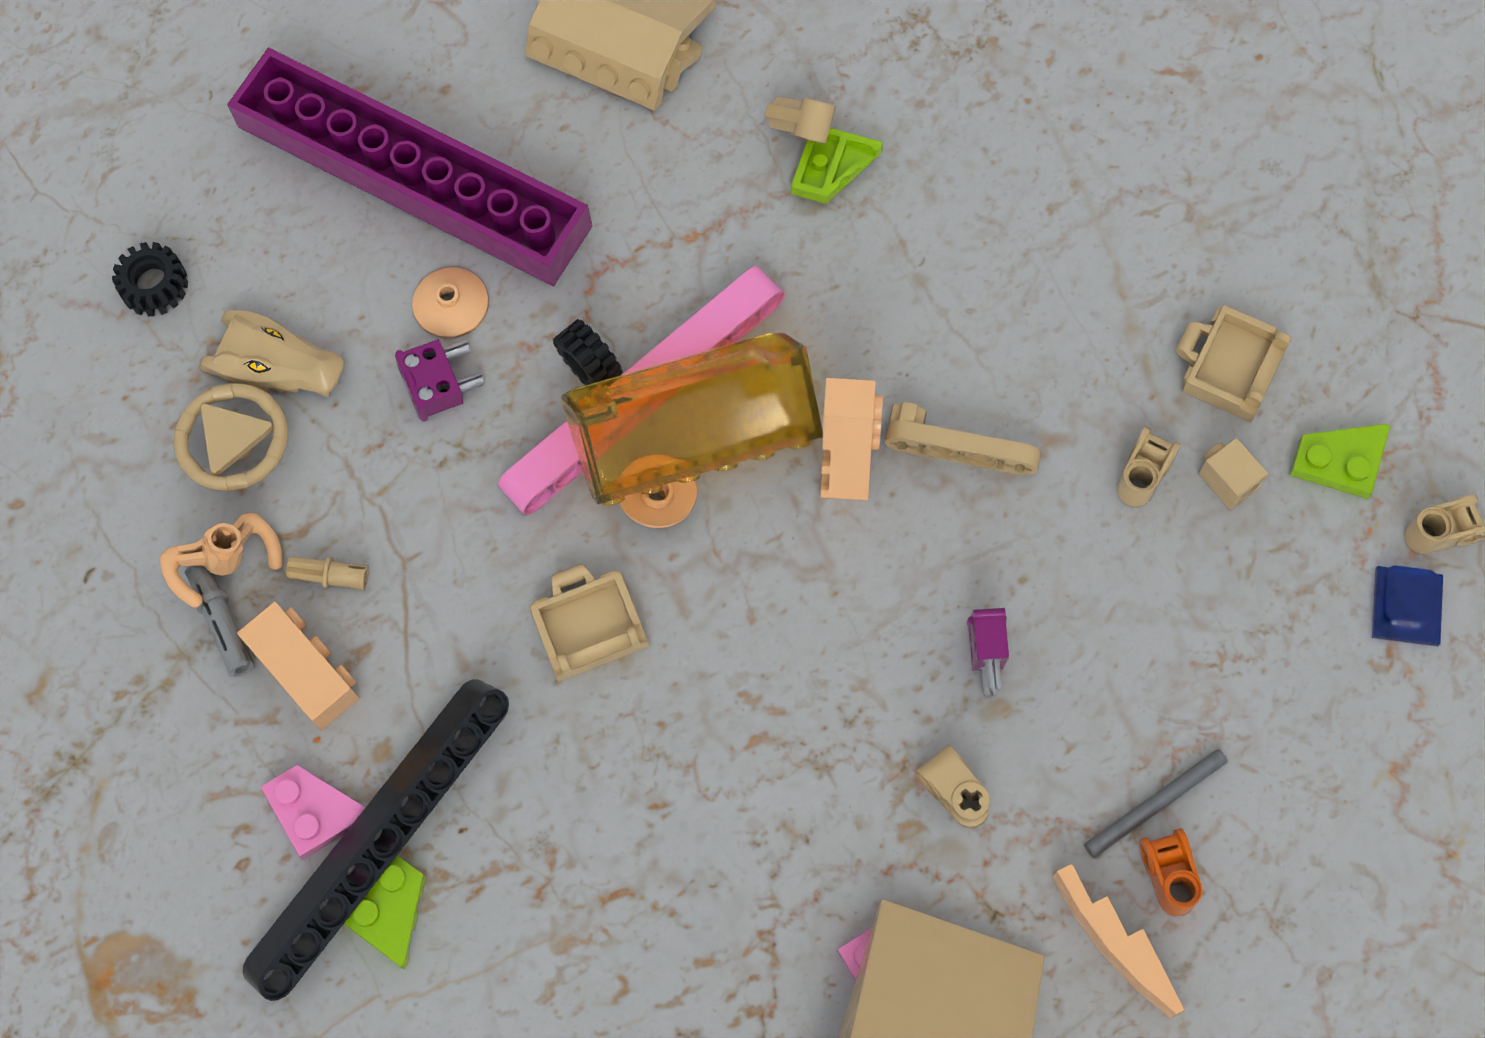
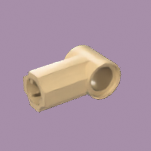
(803, 118)

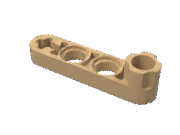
(911, 435)

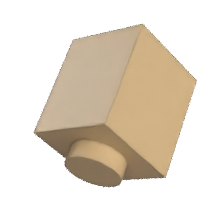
(1232, 472)

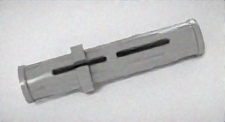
(220, 620)

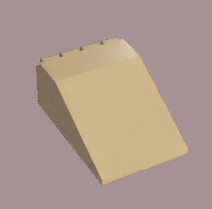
(940, 982)

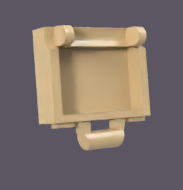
(1234, 361)
(588, 622)

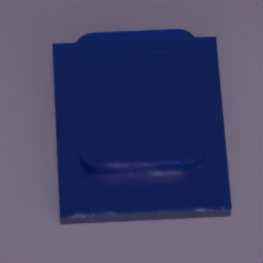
(1407, 605)

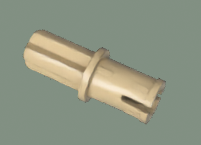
(328, 572)

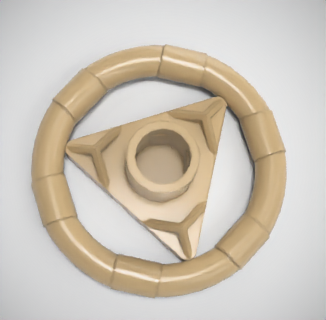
(230, 437)

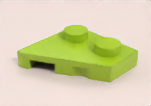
(832, 166)
(1342, 458)
(390, 911)

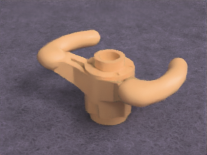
(219, 553)

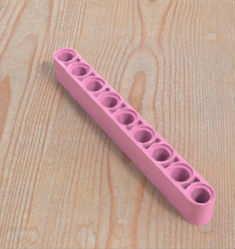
(717, 324)

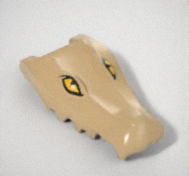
(271, 357)

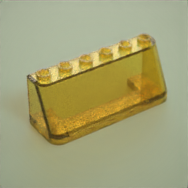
(693, 416)

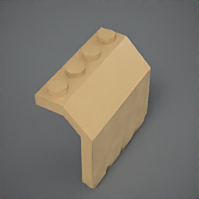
(615, 42)

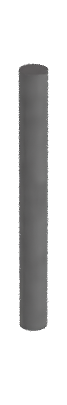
(1155, 803)

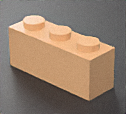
(300, 664)

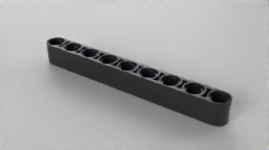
(358, 843)

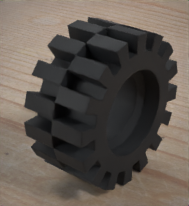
(159, 295)
(586, 353)

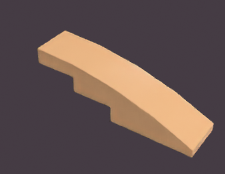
(1129, 954)

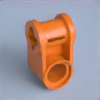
(1169, 863)

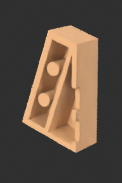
(849, 434)

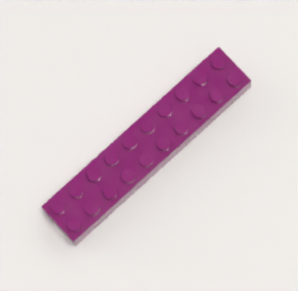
(411, 166)

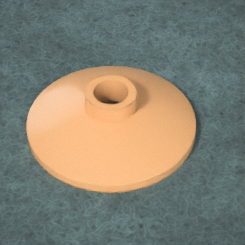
(455, 316)
(675, 507)

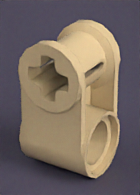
(1149, 463)
(1452, 522)
(950, 782)

